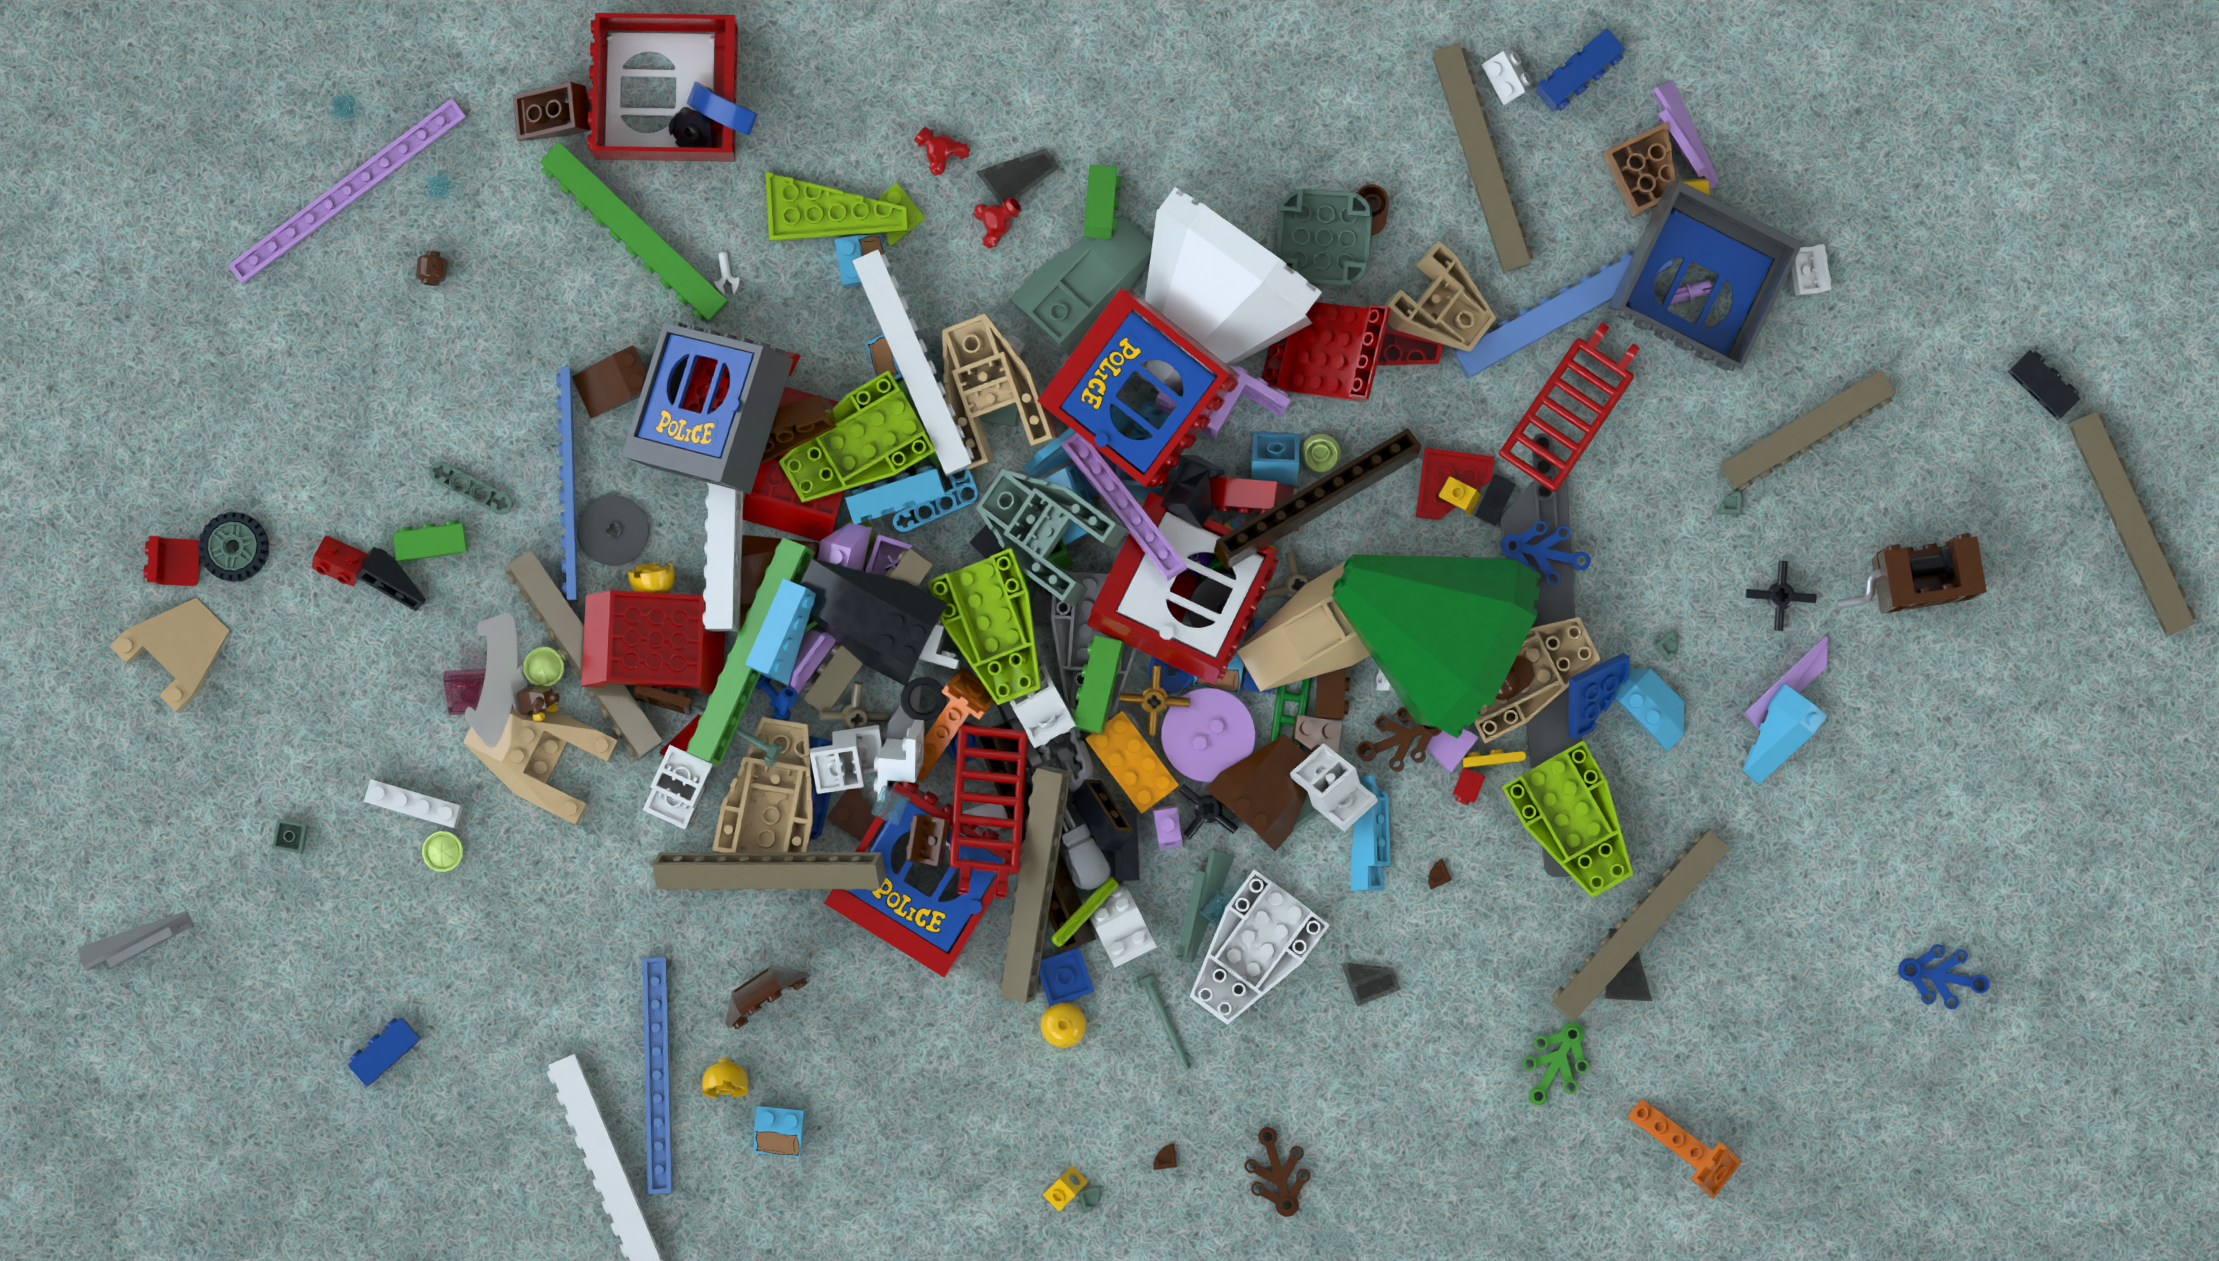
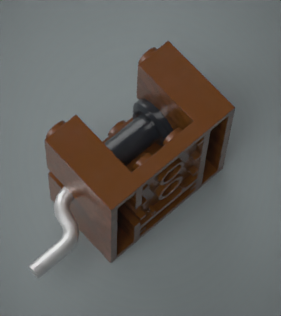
(1925, 576)

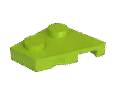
(897, 196)

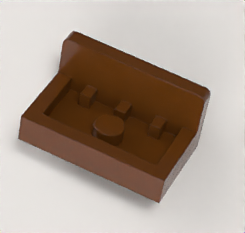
(927, 839)

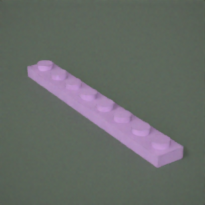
(1124, 506)

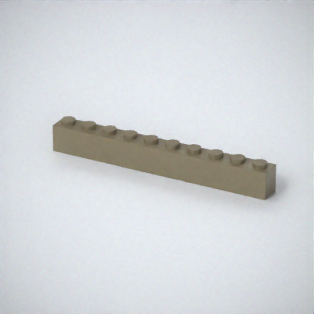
(1481, 158)
(2131, 523)
(568, 633)
(770, 870)
(1035, 884)
(1639, 926)

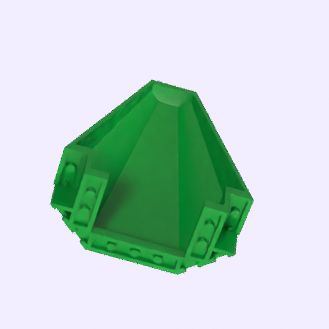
(1440, 627)

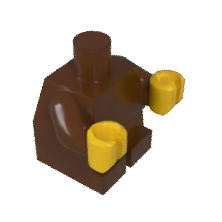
(537, 698)

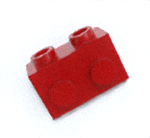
(338, 560)

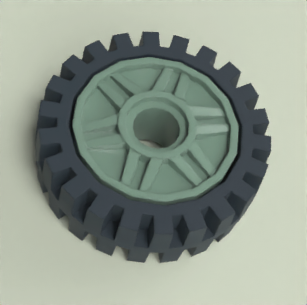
(216, 540)

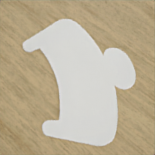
(501, 679)

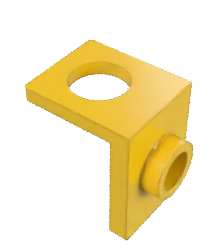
(1460, 495)
(1064, 1190)

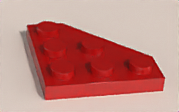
(1437, 467)

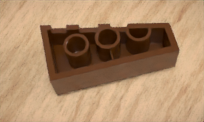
(797, 425)

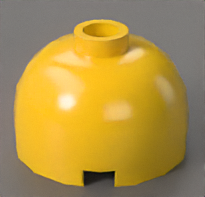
(652, 578)
(1063, 1025)
(725, 1079)

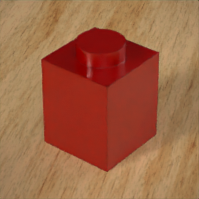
(1468, 786)

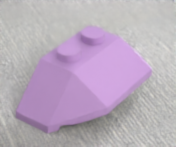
(846, 546)
(812, 652)

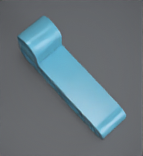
(934, 504)

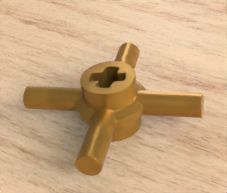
(1162, 695)

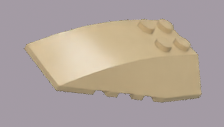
(769, 805)

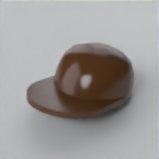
(1379, 202)
(1517, 680)

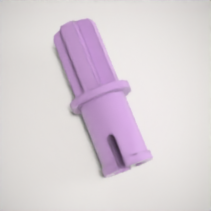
(1691, 291)

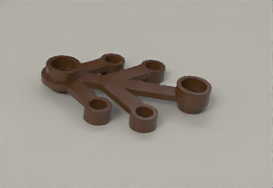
(1404, 738)
(1278, 1176)

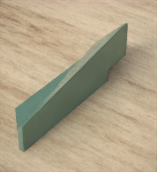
(1204, 886)

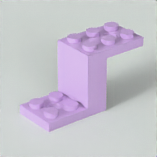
(1254, 389)

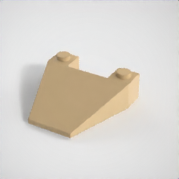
(1450, 307)
(183, 642)

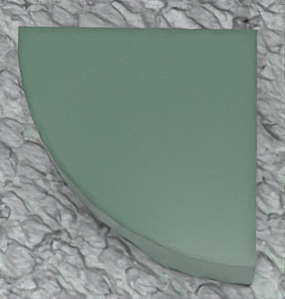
(1731, 504)
(1667, 646)
(1089, 1198)

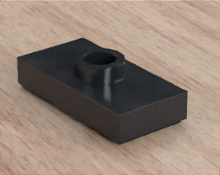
(1495, 500)

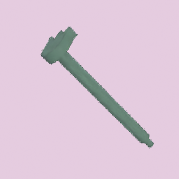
(772, 751)
(1148, 981)

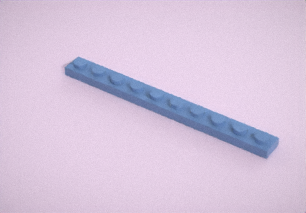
(567, 473)
(657, 1075)

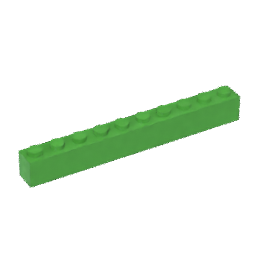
(634, 232)
(737, 680)

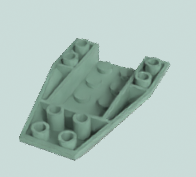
(1080, 283)

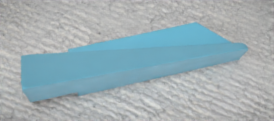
(1371, 842)

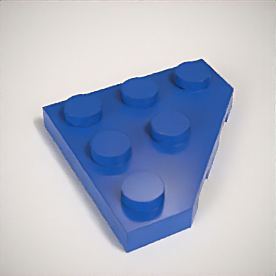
(1593, 692)

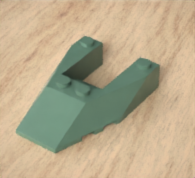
(1033, 518)

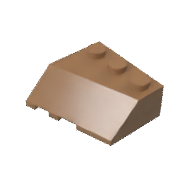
(1642, 168)

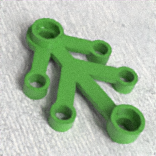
(1557, 1060)

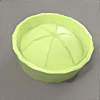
(1326, 453)
(543, 666)
(442, 851)

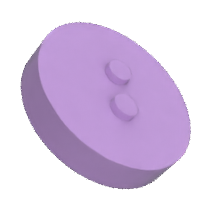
(1207, 734)

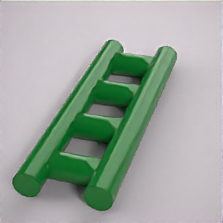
(1282, 696)

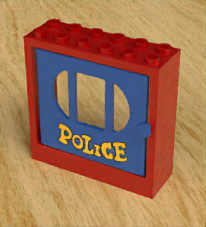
(1136, 341)
(923, 914)

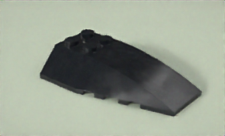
(873, 616)

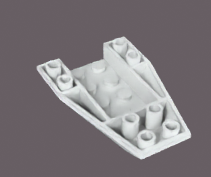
(1255, 947)

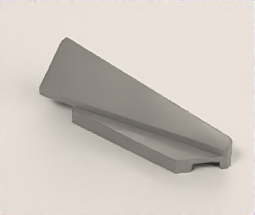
(133, 942)

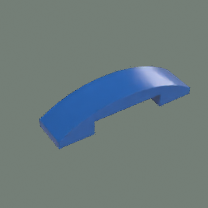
(721, 109)

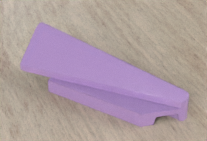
(1683, 132)
(1796, 678)

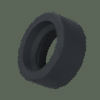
(905, 699)

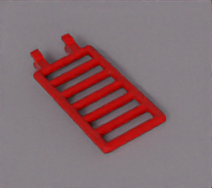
(1590, 430)
(960, 796)

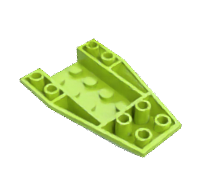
(872, 441)
(992, 623)
(1573, 817)

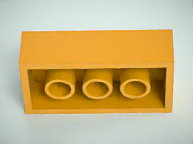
(1132, 763)

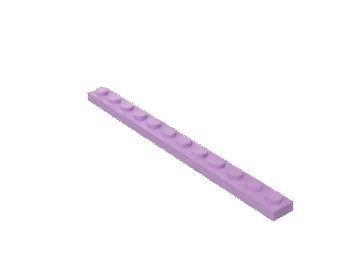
(347, 191)

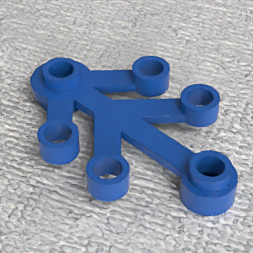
(1541, 550)
(1939, 975)

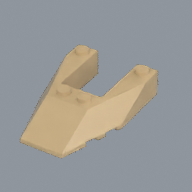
(985, 376)
(530, 753)

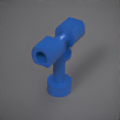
(780, 701)

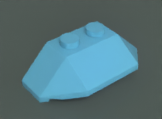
(1653, 706)

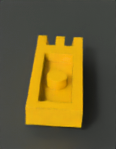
(1496, 757)

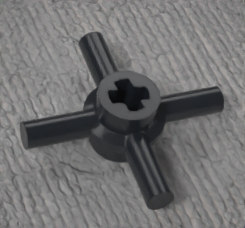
(1774, 601)
(1201, 817)

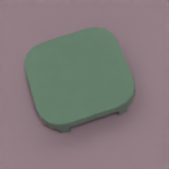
(1325, 235)

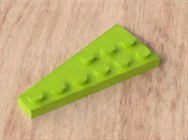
(816, 211)

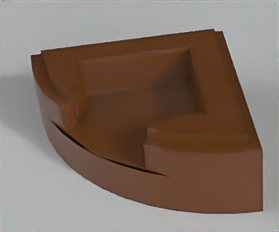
(1438, 875)
(1165, 1158)

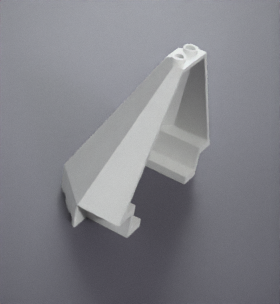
(1219, 286)

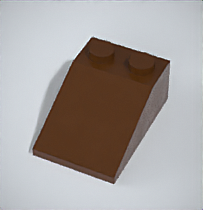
(551, 112)
(611, 381)

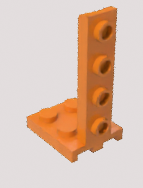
(966, 696)
(1712, 1167)

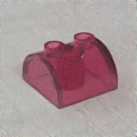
(463, 689)

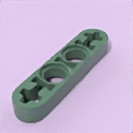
(472, 485)

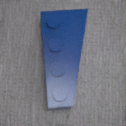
(1580, 70)

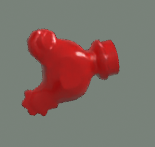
(940, 149)
(997, 219)

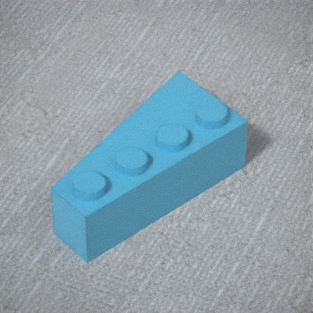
(895, 496)
(782, 632)

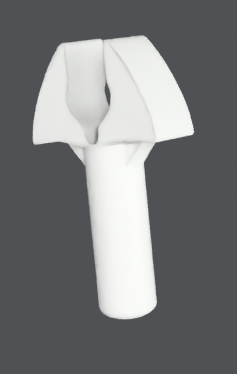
(726, 275)

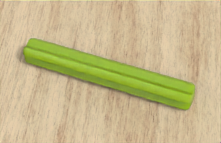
(1084, 912)

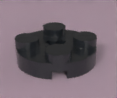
(693, 119)

